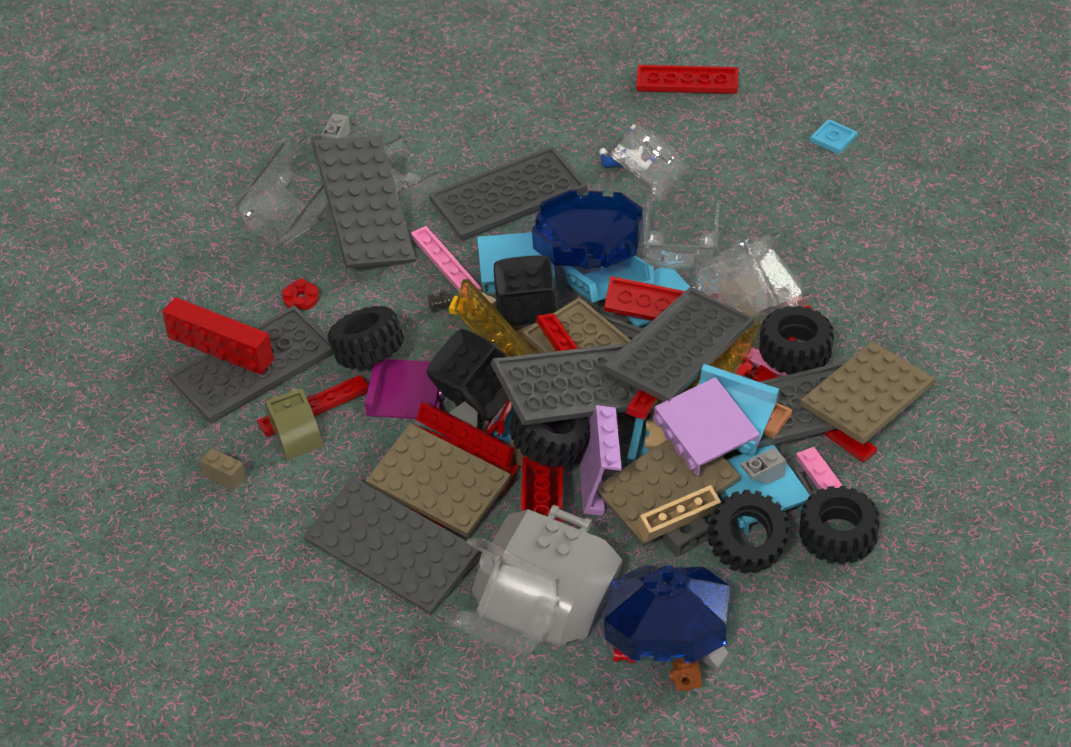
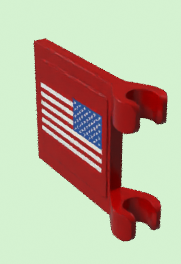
(498, 419)

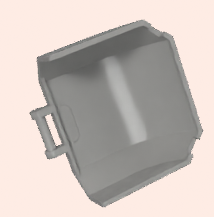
(572, 555)

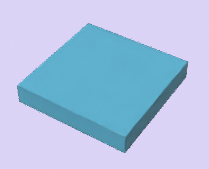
(833, 136)

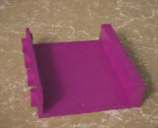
(399, 389)

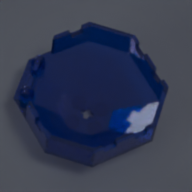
(582, 225)
(669, 619)

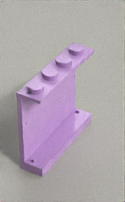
(704, 424)
(596, 455)

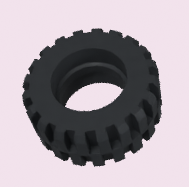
(365, 337)
(796, 356)
(547, 446)
(766, 513)
(836, 544)

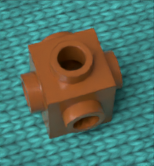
(685, 675)

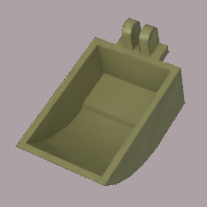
(293, 423)

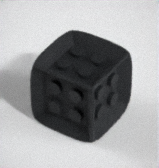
(524, 289)
(465, 373)

